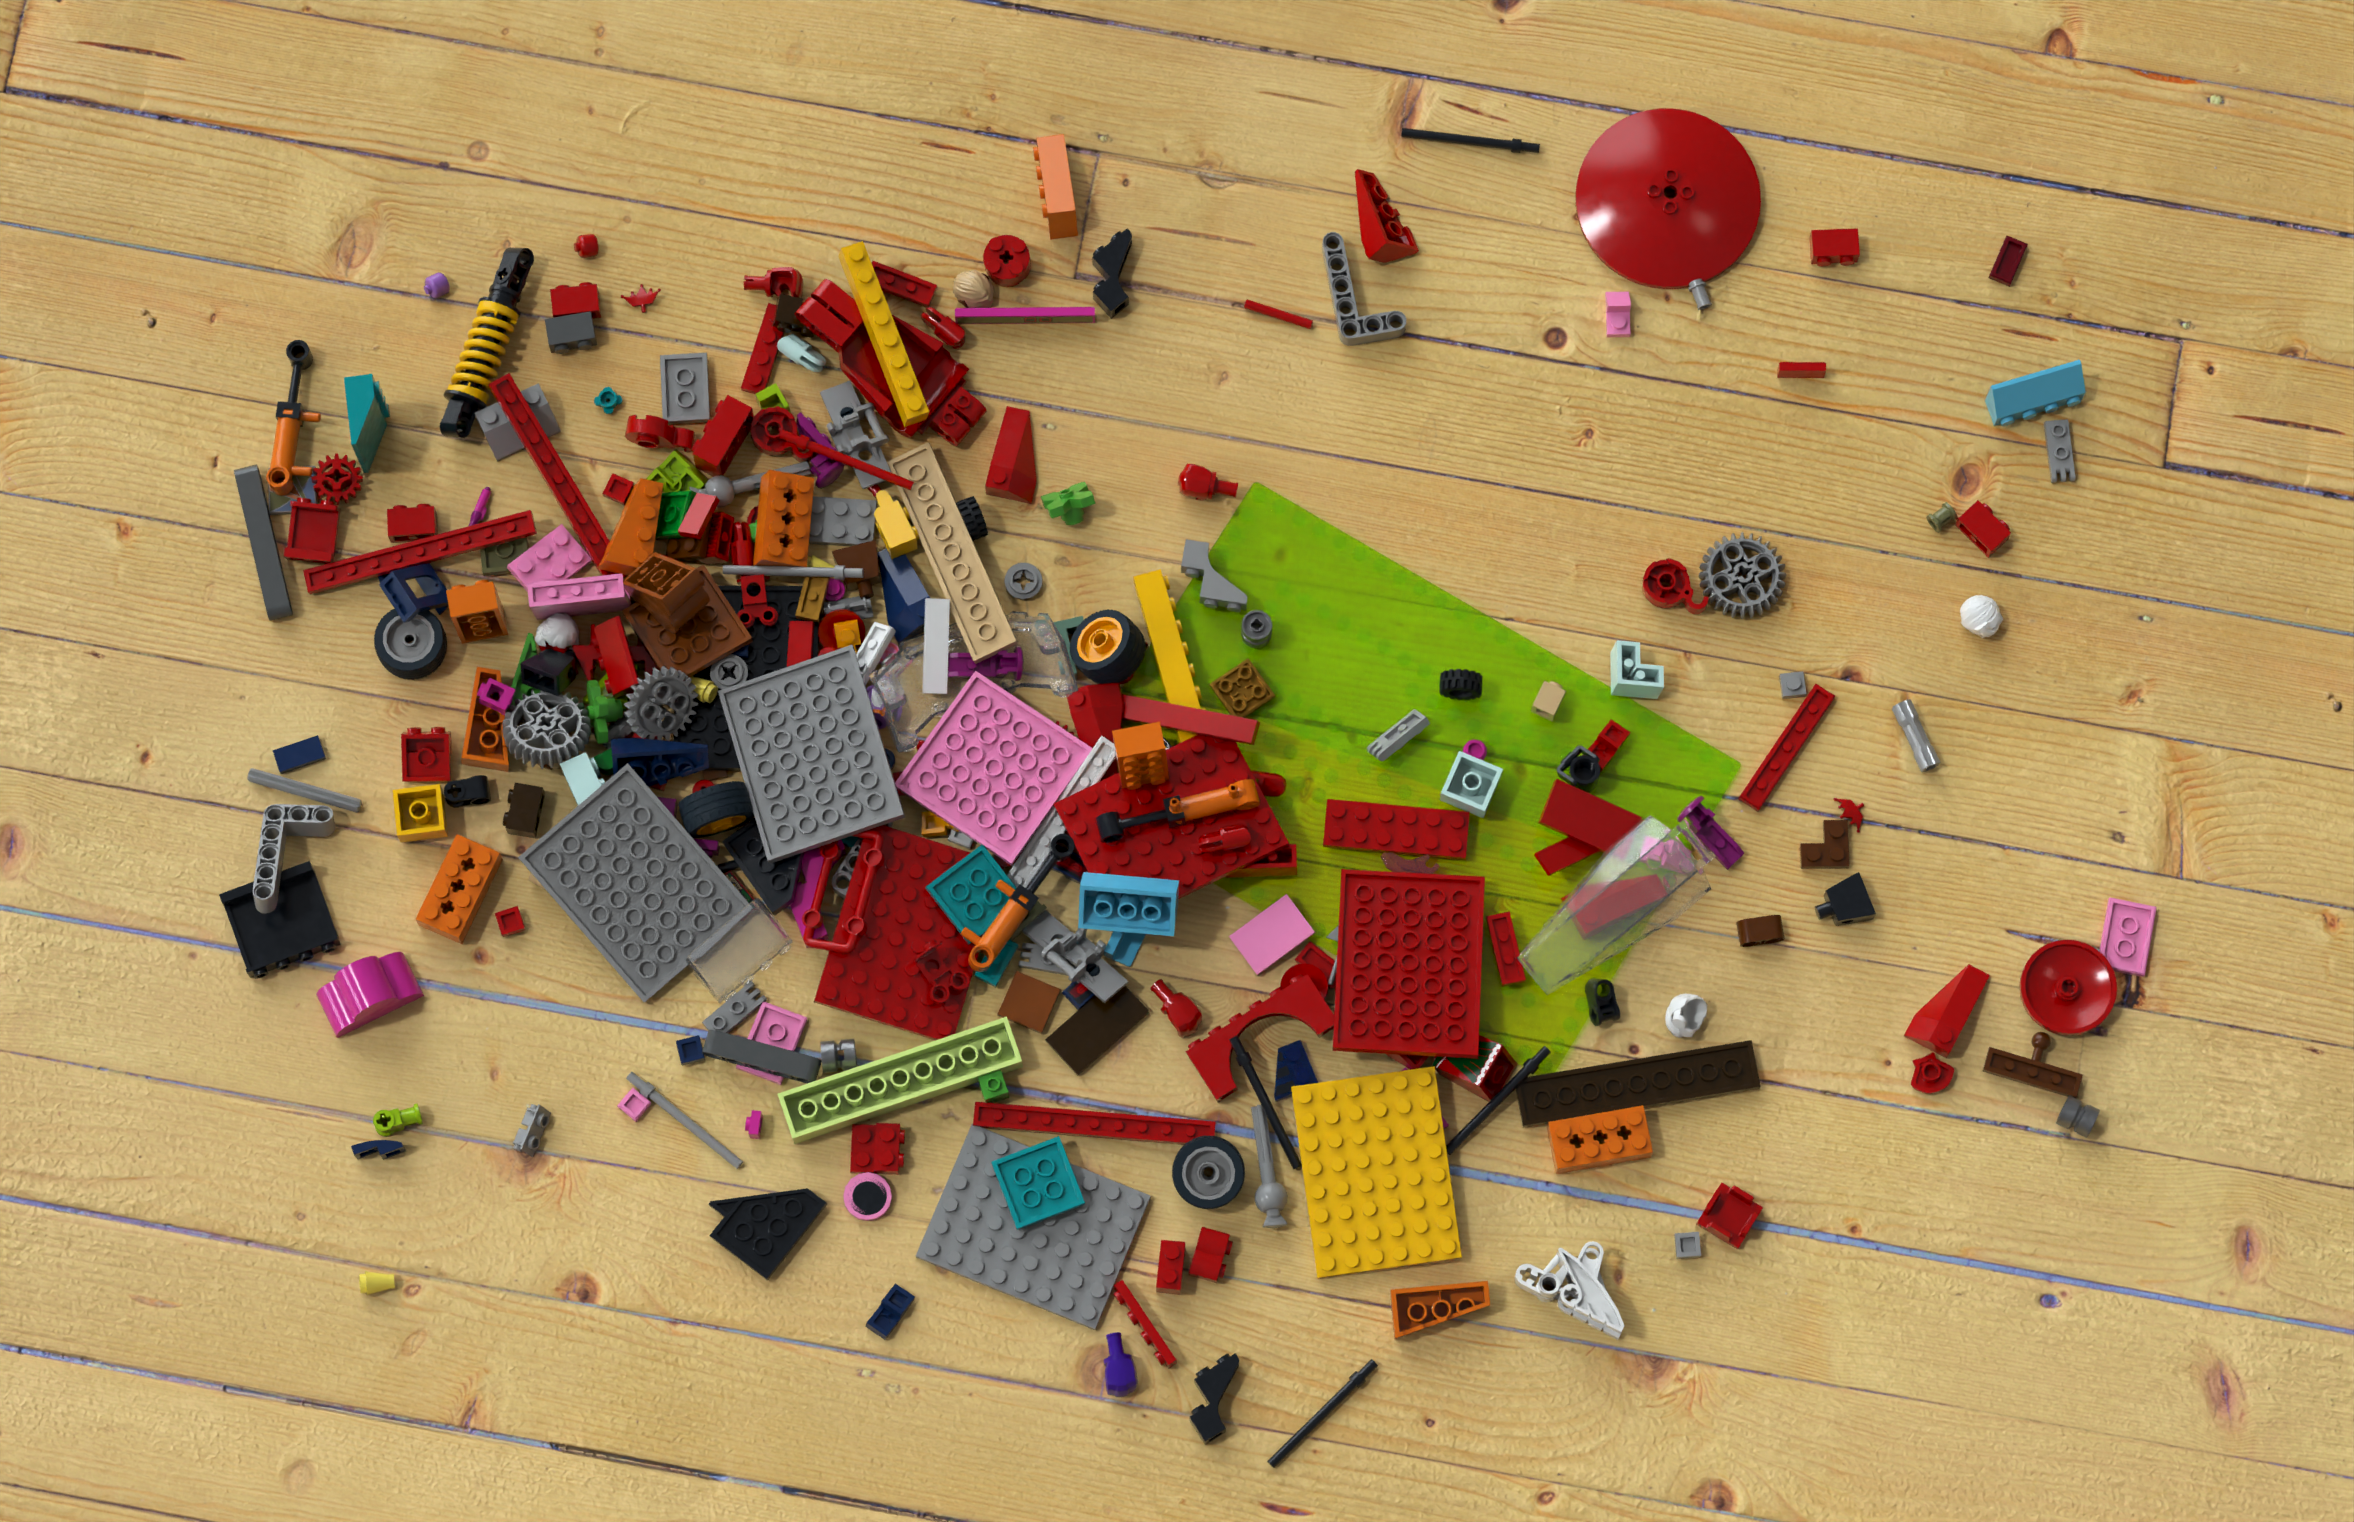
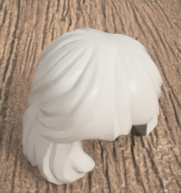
(558, 631)

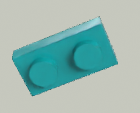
(996, 970)

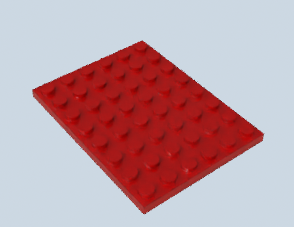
(1172, 853)
(901, 918)
(1409, 964)

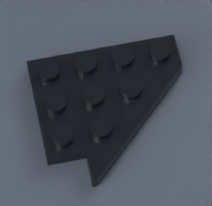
(774, 881)
(765, 1226)

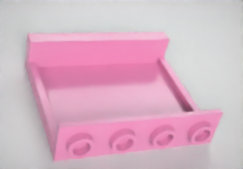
(578, 596)

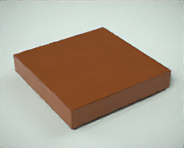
(1029, 1002)

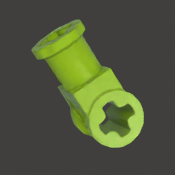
(396, 1120)

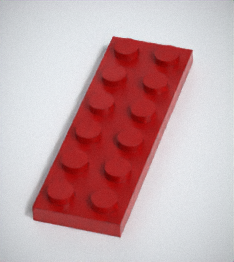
(1396, 829)

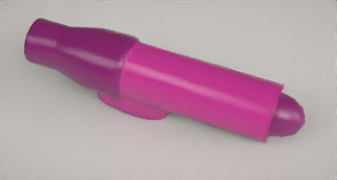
(480, 508)

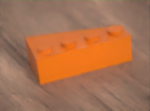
(1056, 186)
(636, 529)
(484, 737)
(1430, 1305)

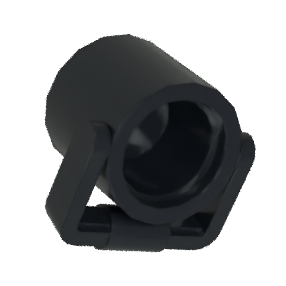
(1583, 770)

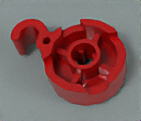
(656, 433)
(771, 444)
(1679, 588)

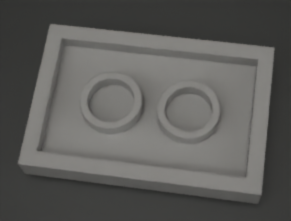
(685, 388)
(842, 521)

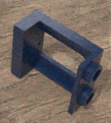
(404, 599)

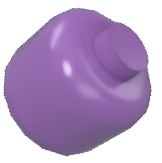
(436, 285)

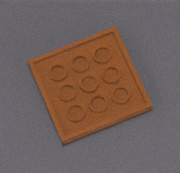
(700, 642)

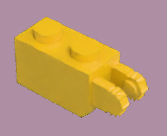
(894, 526)

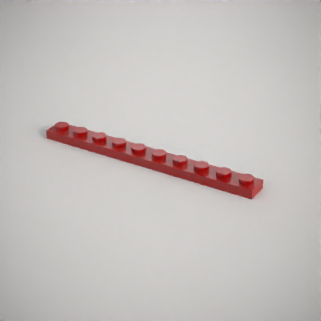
(551, 468)
(420, 552)
(1090, 1123)

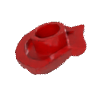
(1931, 1074)

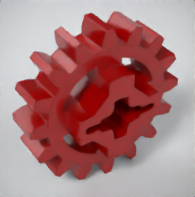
(346, 479)

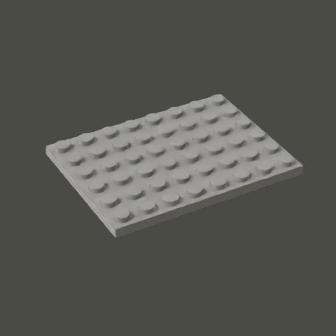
(811, 754)
(633, 881)
(1055, 1264)

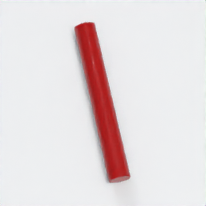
(1279, 314)

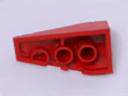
(1013, 462)

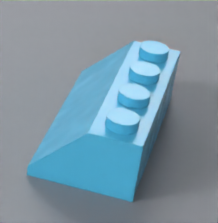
(2036, 393)
(1128, 904)

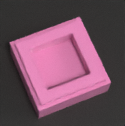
(634, 1104)

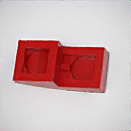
(1608, 742)

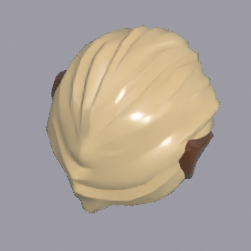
(973, 289)

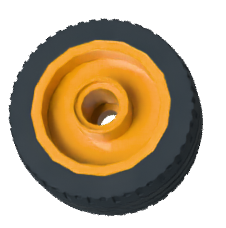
(1107, 647)
(716, 809)

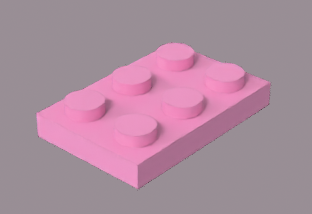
(550, 559)

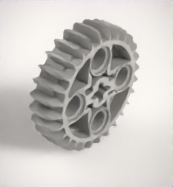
(1746, 567)
(546, 728)

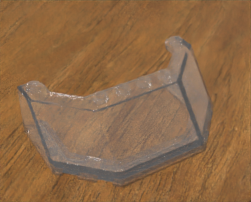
(900, 678)

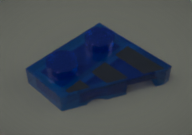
(1292, 1070)

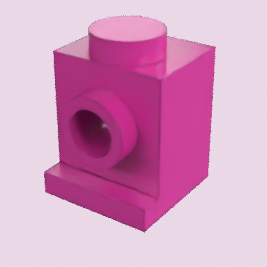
(503, 691)

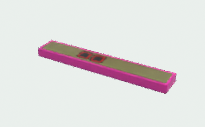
(1025, 315)

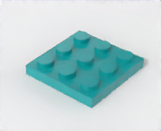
(969, 892)
(1038, 1183)

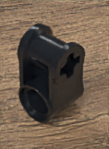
(470, 791)
(1601, 1006)

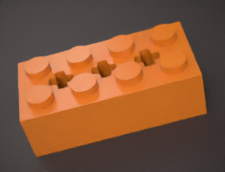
(783, 519)
(477, 611)
(1141, 755)
(465, 902)
(1590, 1152)

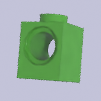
(993, 1087)

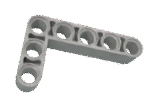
(1347, 299)
(277, 824)

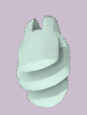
(801, 352)

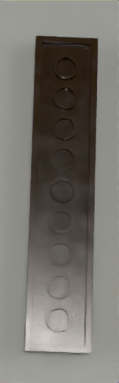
(1638, 1083)

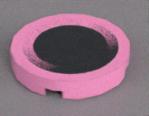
(867, 1196)

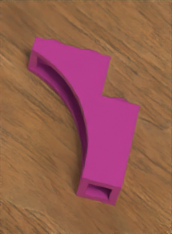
(805, 892)

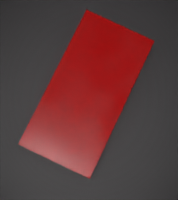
(1585, 816)

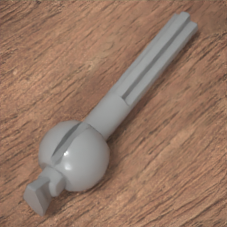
(727, 489)
(1270, 1196)

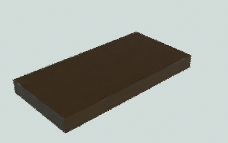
(1096, 1029)

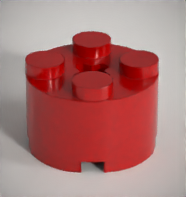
(1005, 248)

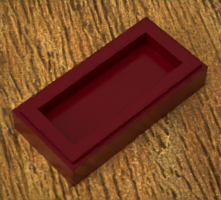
(2008, 261)

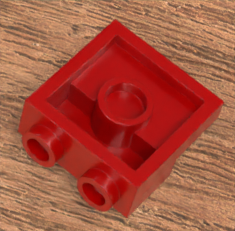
(426, 754)
(877, 1148)

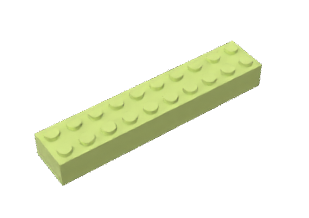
(899, 1080)

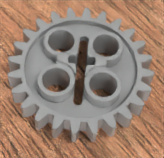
(673, 685)

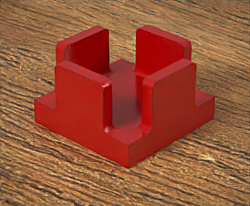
(1730, 1215)

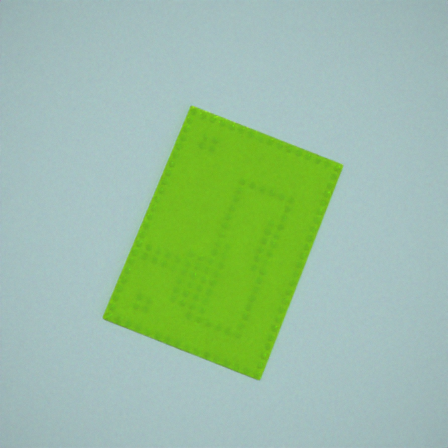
(1353, 656)

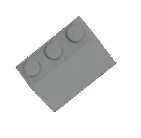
(500, 432)

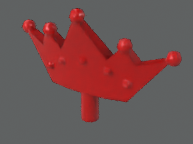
(642, 298)
(1851, 811)

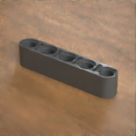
(761, 1056)

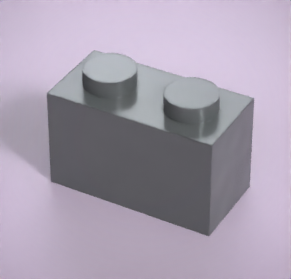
(571, 332)

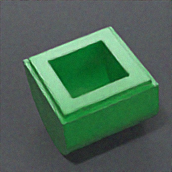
(604, 762)

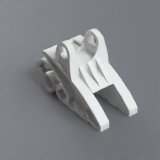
(1583, 1277)

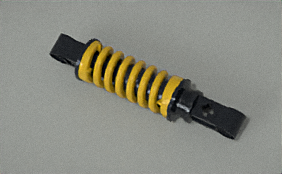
(485, 343)

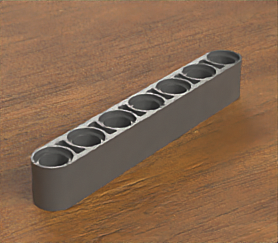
(263, 542)

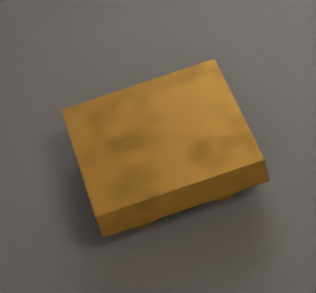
(1242, 690)

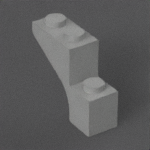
(1215, 588)

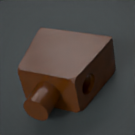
(860, 556)

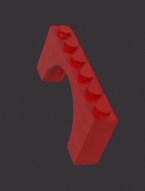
(1298, 1001)

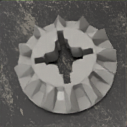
(1015, 573)
(731, 661)

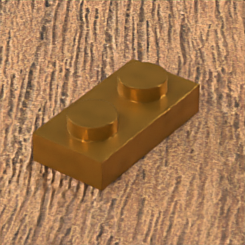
(812, 598)

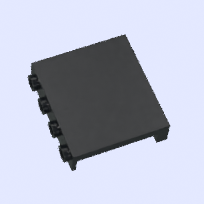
(288, 933)

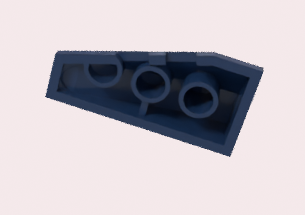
(902, 595)
(658, 759)

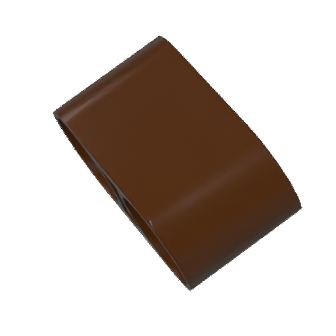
(1760, 930)

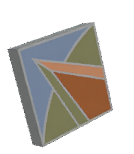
(302, 489)

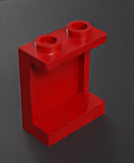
(312, 531)

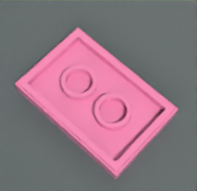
(1272, 934)
(2127, 935)
(776, 1028)

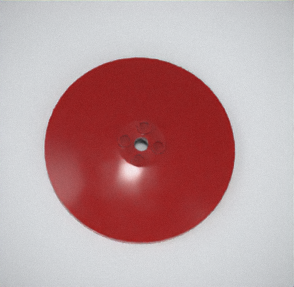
(1661, 238)

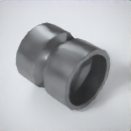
(1256, 629)
(829, 1055)
(2077, 1116)

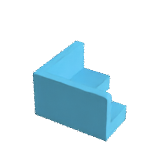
(1123, 947)

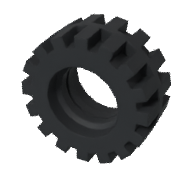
(972, 518)
(1460, 684)

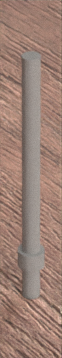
(838, 572)
(649, 1091)

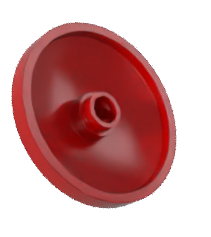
(2068, 987)

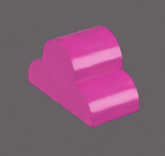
(368, 991)

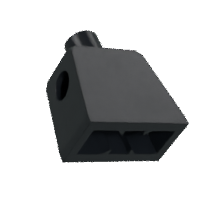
(549, 671)
(1847, 902)

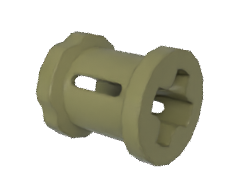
(1942, 517)

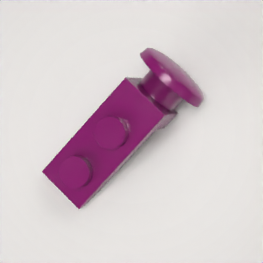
(823, 468)
(998, 666)
(1710, 833)

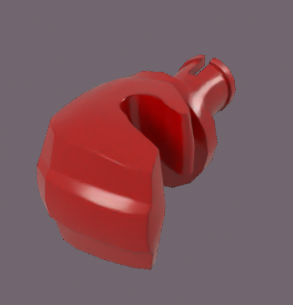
(776, 281)
(1202, 483)
(1179, 1008)

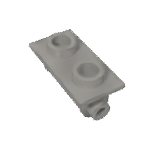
(860, 606)
(528, 1140)

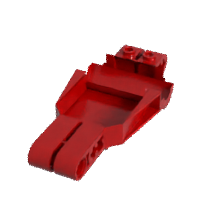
(838, 322)

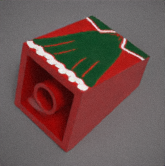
(1481, 1075)

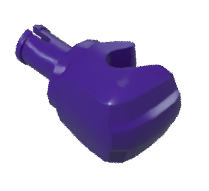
(1120, 1368)

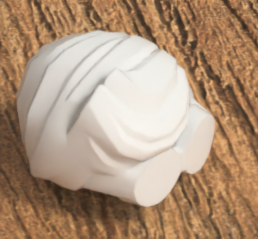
(1981, 615)
(1685, 1015)

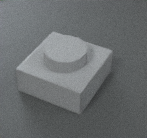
(1792, 685)
(1687, 1245)

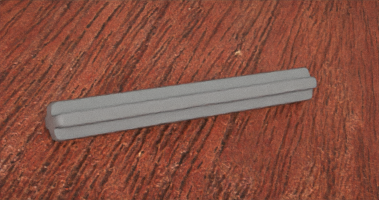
(304, 790)

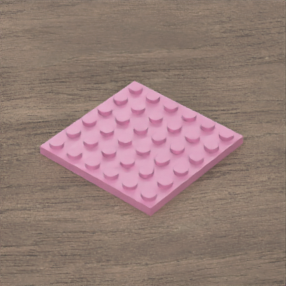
(993, 767)

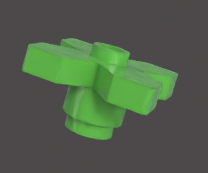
(1069, 503)
(601, 711)

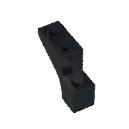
(1110, 263)
(1212, 1385)

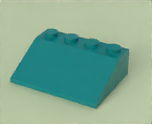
(366, 416)

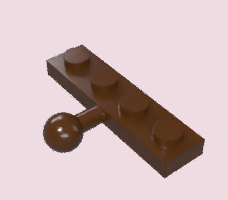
(2032, 1070)

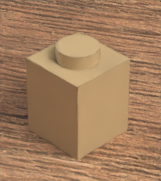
(1548, 700)

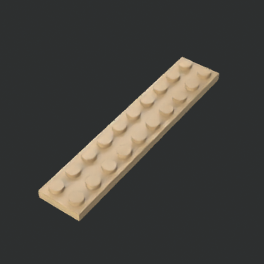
(953, 554)

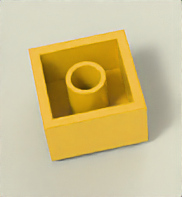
(420, 813)

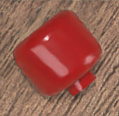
(586, 245)

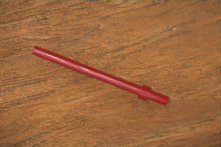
(804, 442)

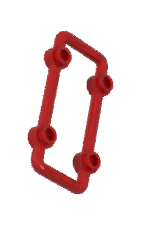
(855, 925)

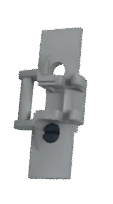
(847, 433)
(1080, 951)

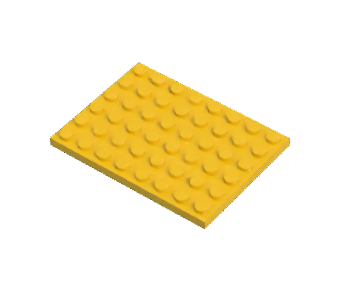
(1376, 1172)

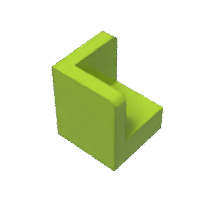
(771, 397)

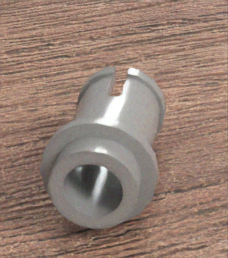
(1700, 295)

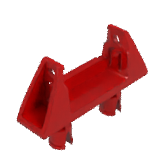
(588, 655)

